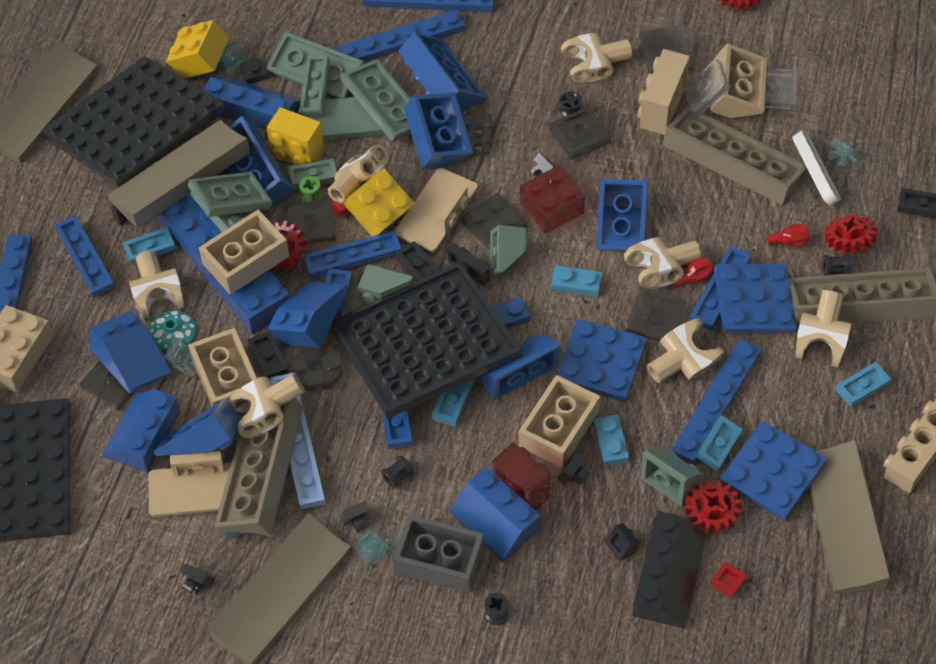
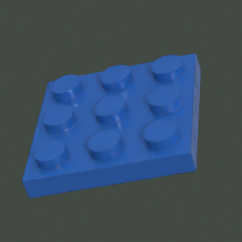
(754, 298)
(602, 359)
(773, 470)

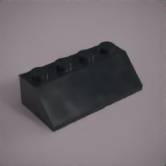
(669, 570)

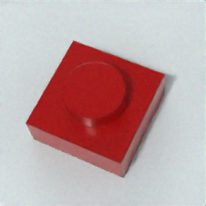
(728, 580)

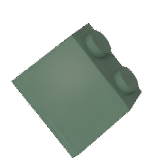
(669, 473)

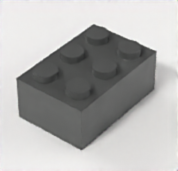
(438, 553)

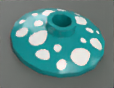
(183, 328)

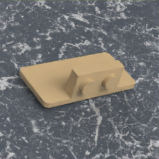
(436, 210)
(190, 485)

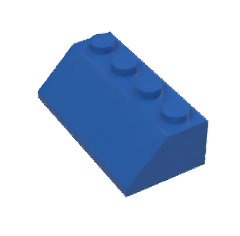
(440, 70)
(249, 100)
(260, 162)

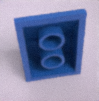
(621, 213)
(308, 314)
(128, 351)
(204, 432)

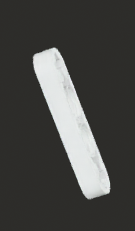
(816, 168)

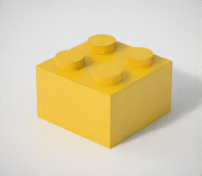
(197, 49)
(295, 137)
(378, 203)

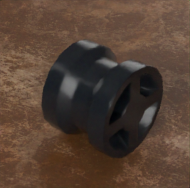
(569, 99)

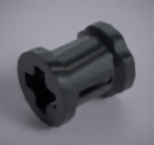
(836, 264)
(397, 471)
(496, 609)

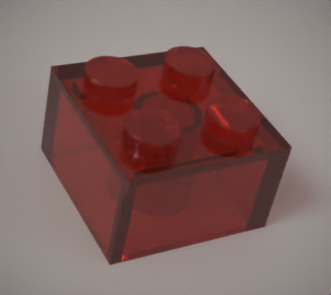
(552, 199)
(523, 475)

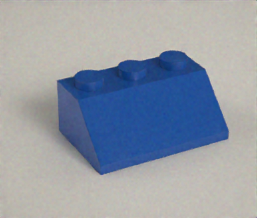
(437, 129)
(538, 358)
(143, 429)
(496, 511)

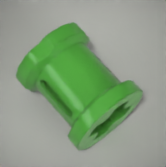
(314, 189)

